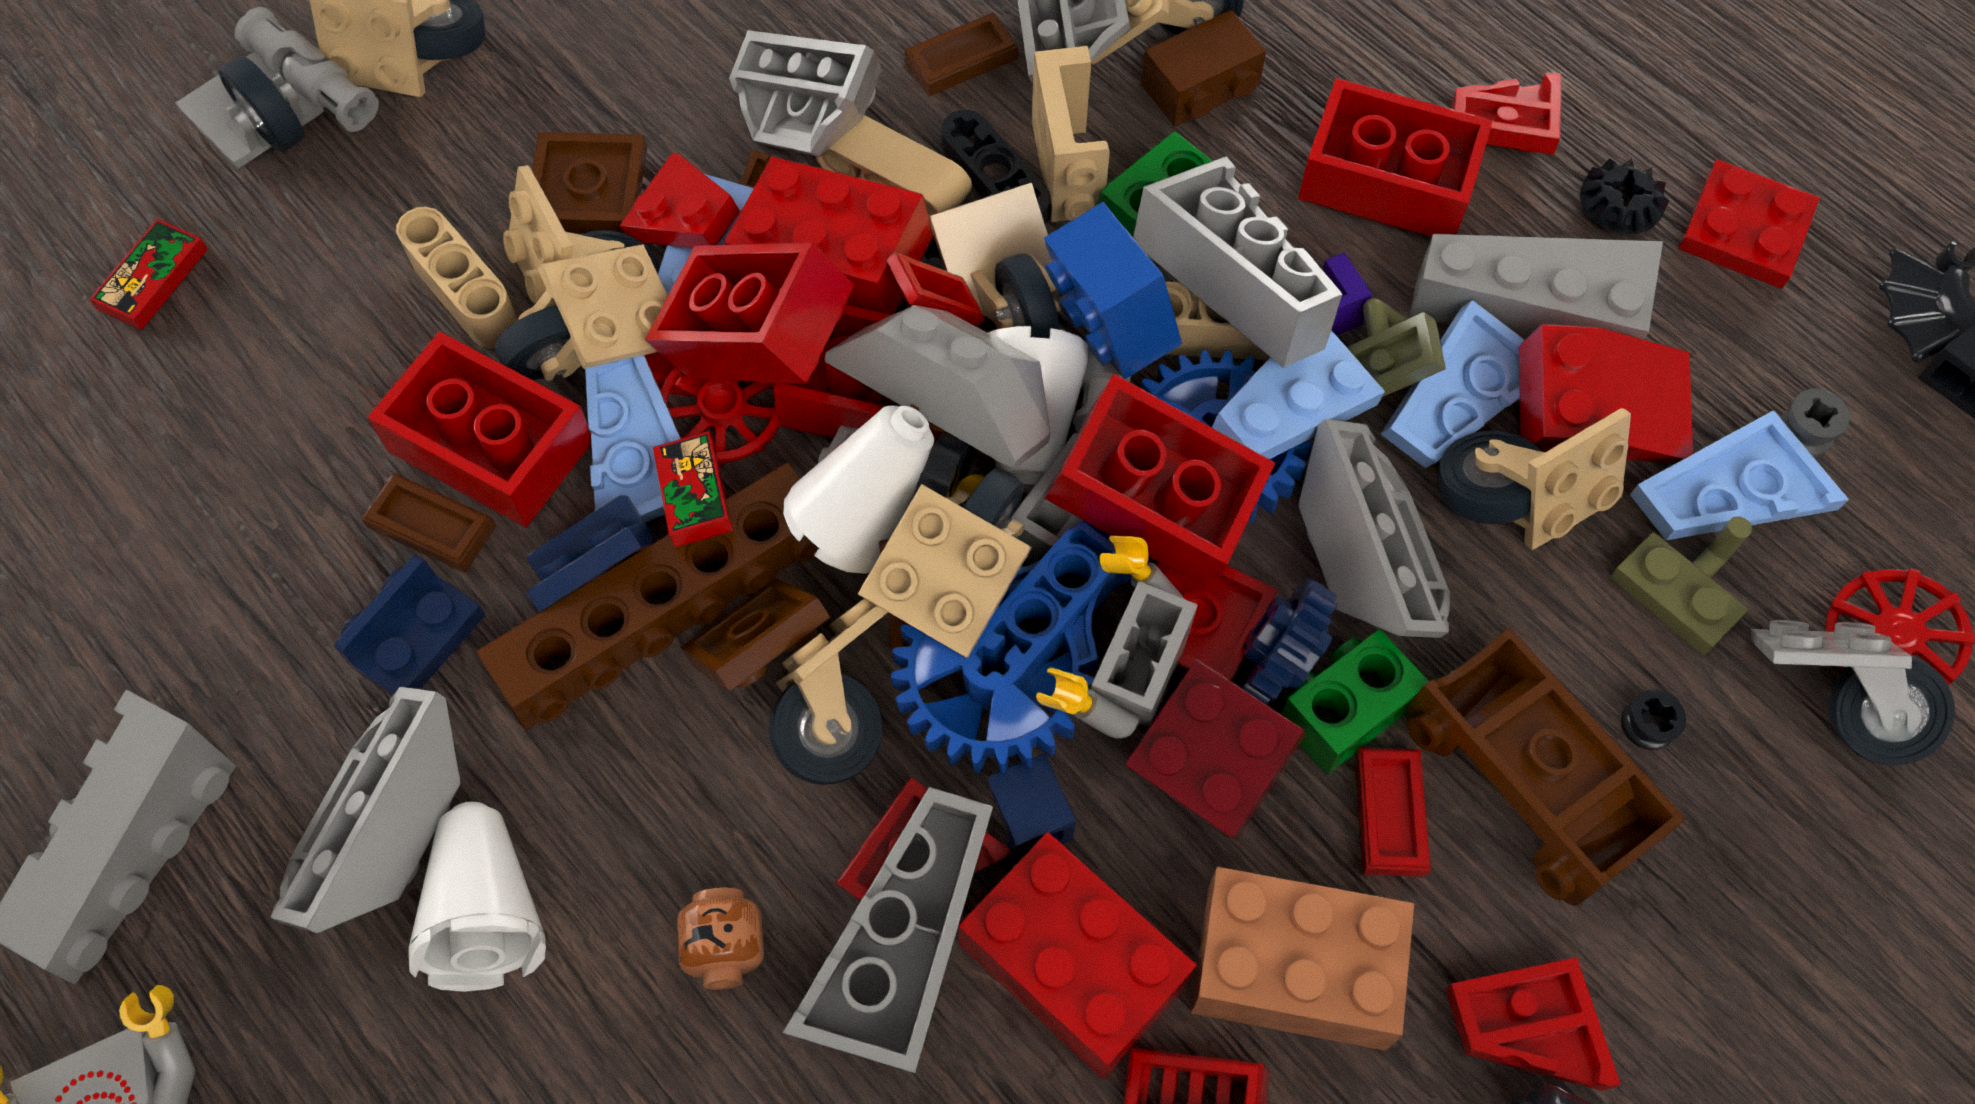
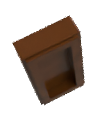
(961, 54)
(428, 522)

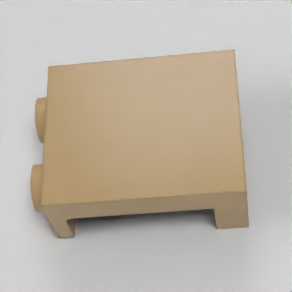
(1059, 109)

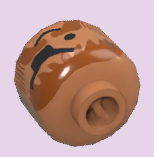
(720, 937)

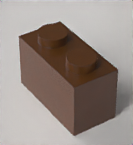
(1203, 68)

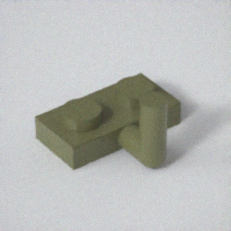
(1398, 348)
(1683, 590)

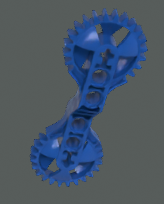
(1015, 714)

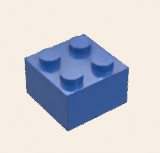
(1112, 291)

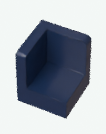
(1031, 805)

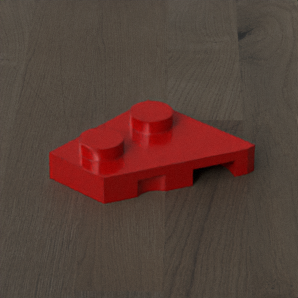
(1521, 116)
(680, 208)

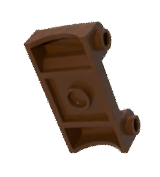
(1548, 763)

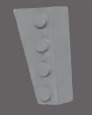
(1238, 260)
(1541, 281)
(111, 838)
(892, 956)

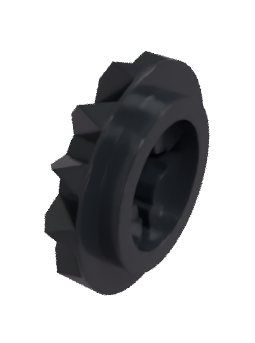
(1604, 203)

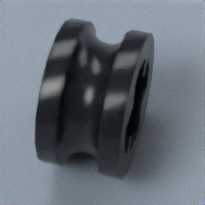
(1649, 735)

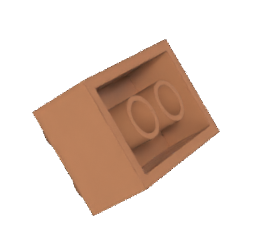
(1304, 959)

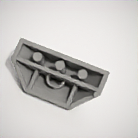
(1071, 24)
(803, 89)
(955, 378)
(1371, 535)
(374, 816)

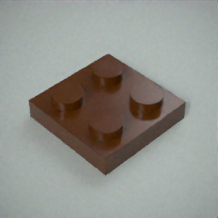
(590, 177)
(755, 633)

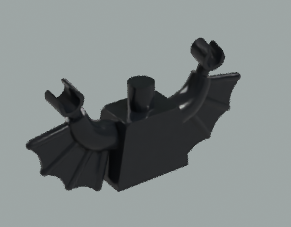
(1936, 314)

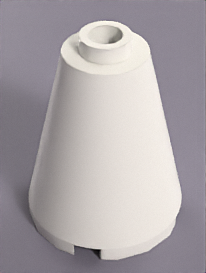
(1063, 368)
(861, 489)
(474, 906)

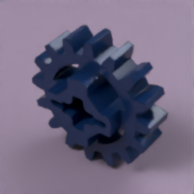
(1287, 641)

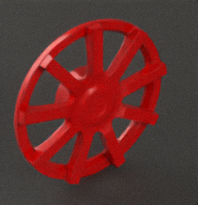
(723, 405)
(1903, 625)

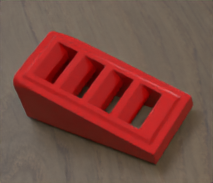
(935, 288)
(1227, 1071)

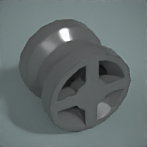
(1825, 422)

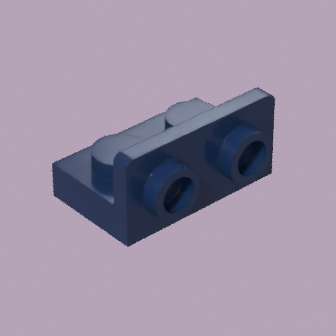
(587, 551)
(408, 628)

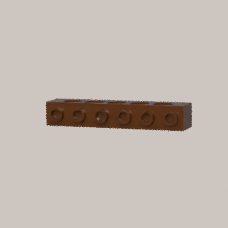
(624, 597)

